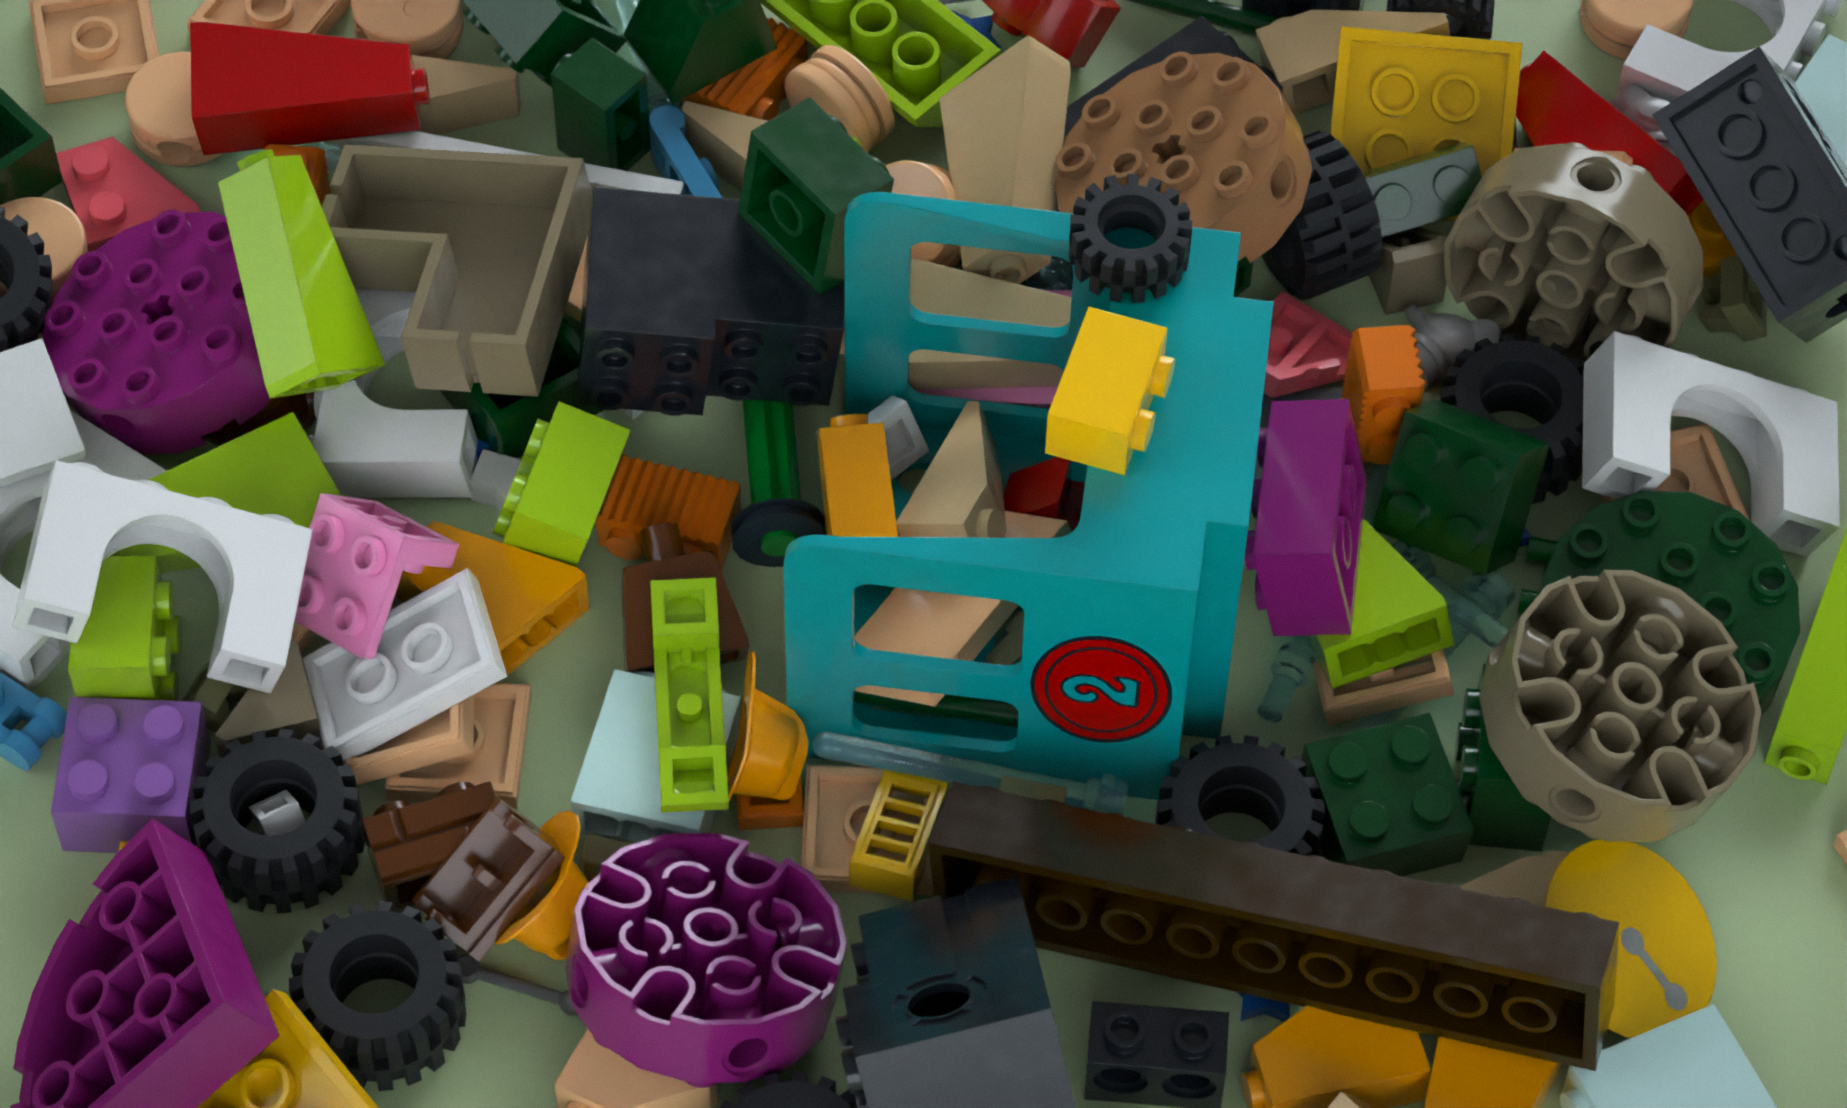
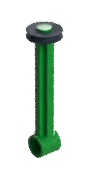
(776, 506)

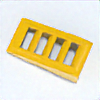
(888, 874)

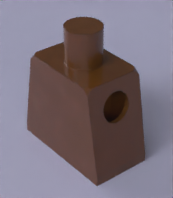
(666, 562)

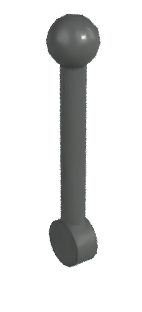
(472, 972)

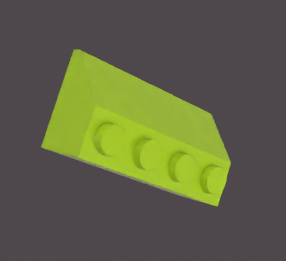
(908, 45)

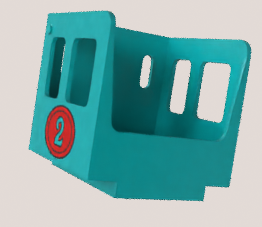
(1120, 614)

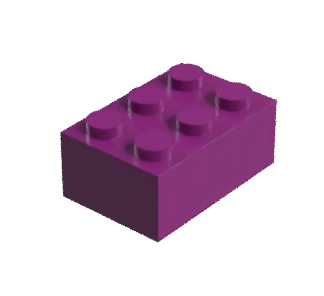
(1307, 518)

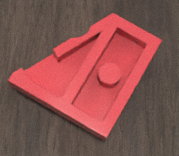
(115, 189)
(1303, 348)

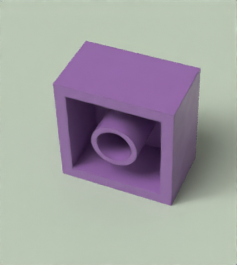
(125, 767)

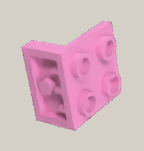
(356, 568)

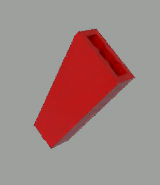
(298, 87)
(1563, 109)

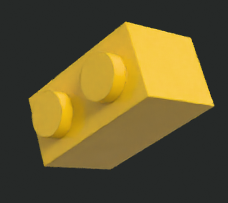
(1108, 390)

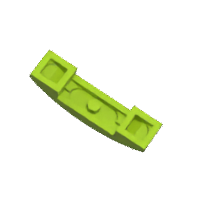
(689, 695)

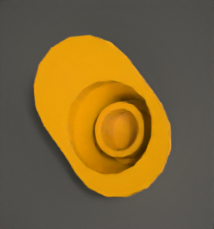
(768, 745)
(548, 916)

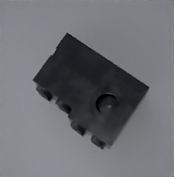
(1769, 186)
(697, 307)
(952, 1007)

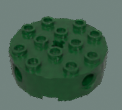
(1705, 553)

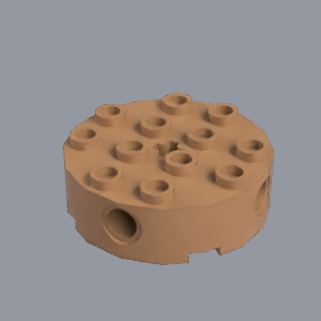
(1208, 132)

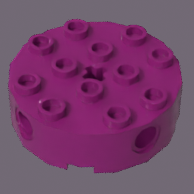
(158, 335)
(705, 958)

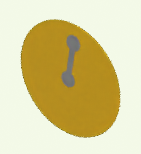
(1663, 935)

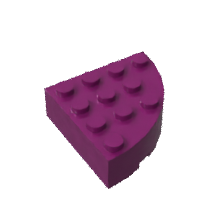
(146, 992)

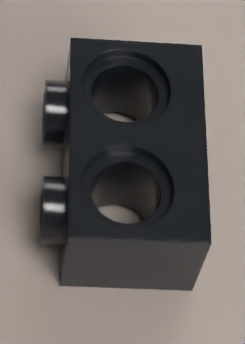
(1156, 1055)

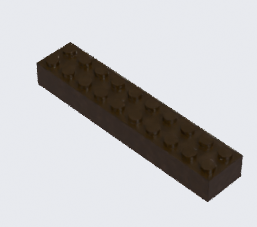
(1288, 925)

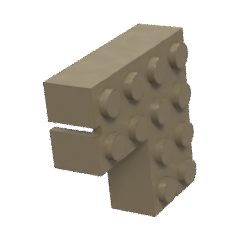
(481, 245)

